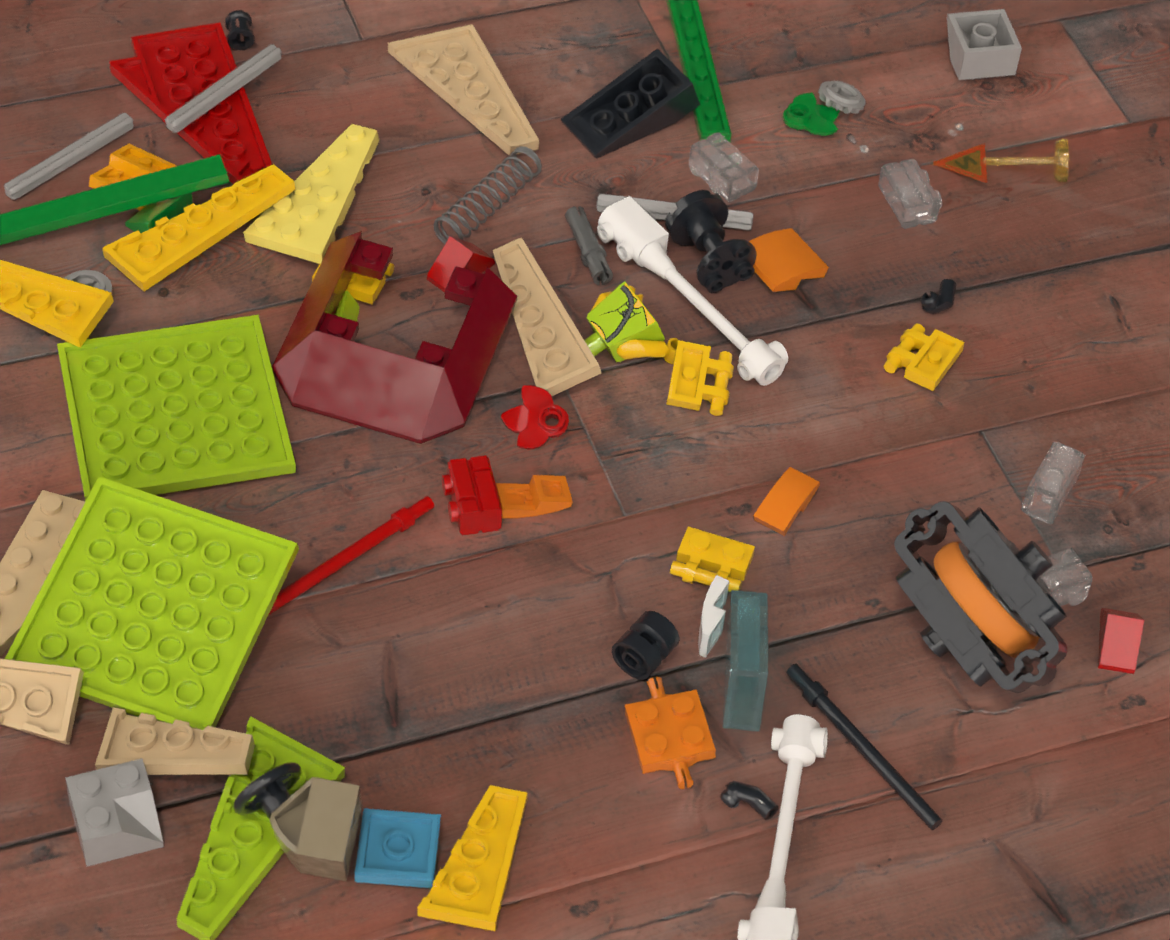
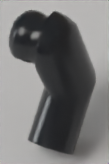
(942, 301)
(750, 794)

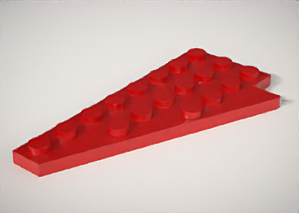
(179, 66)

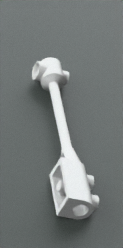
(646, 243)
(797, 746)

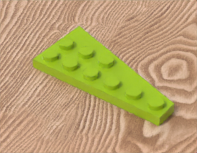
(244, 846)

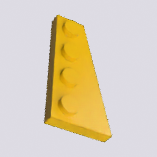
(477, 872)

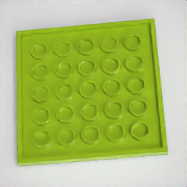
(176, 407)
(155, 604)

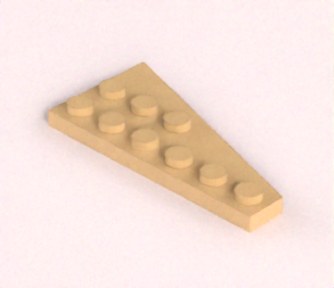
(467, 78)
(31, 559)

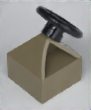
(313, 824)

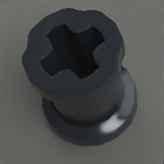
(245, 23)

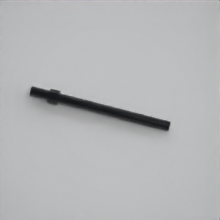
(817, 696)

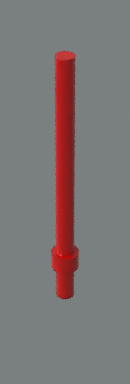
(400, 521)

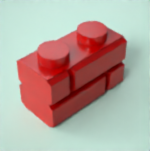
(473, 495)

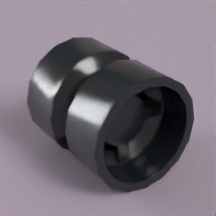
(645, 645)

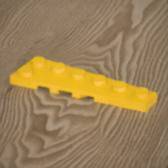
(176, 241)
(52, 302)

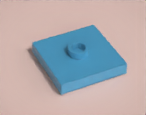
(397, 848)

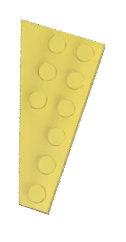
(309, 216)

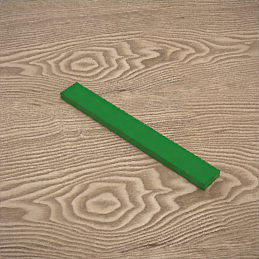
(699, 67)
(112, 199)

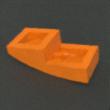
(539, 497)
(786, 500)

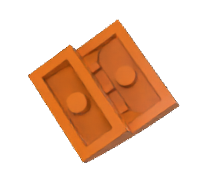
(786, 260)

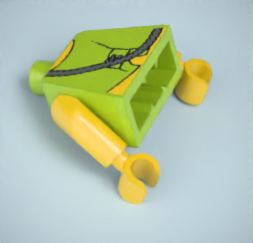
(626, 327)

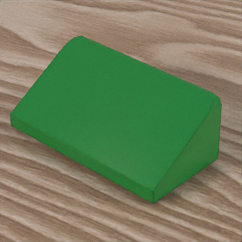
(153, 212)

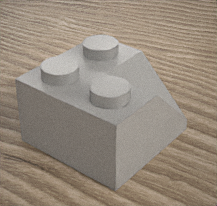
(982, 44)
(114, 812)

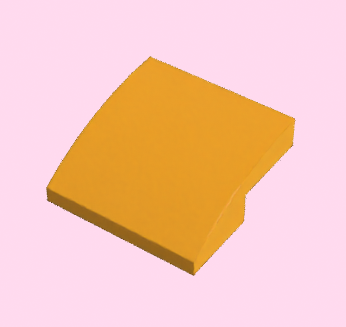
(127, 164)

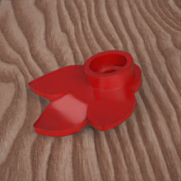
(531, 418)

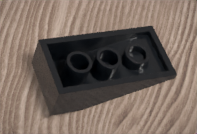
(633, 106)

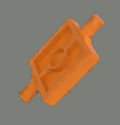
(670, 732)

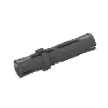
(592, 252)

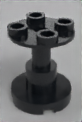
(700, 224)

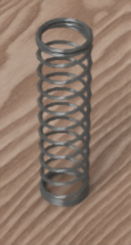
(519, 170)

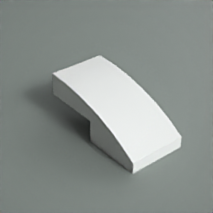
(712, 615)

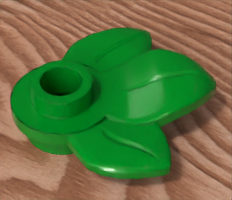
(810, 116)

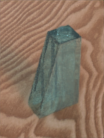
(746, 660)

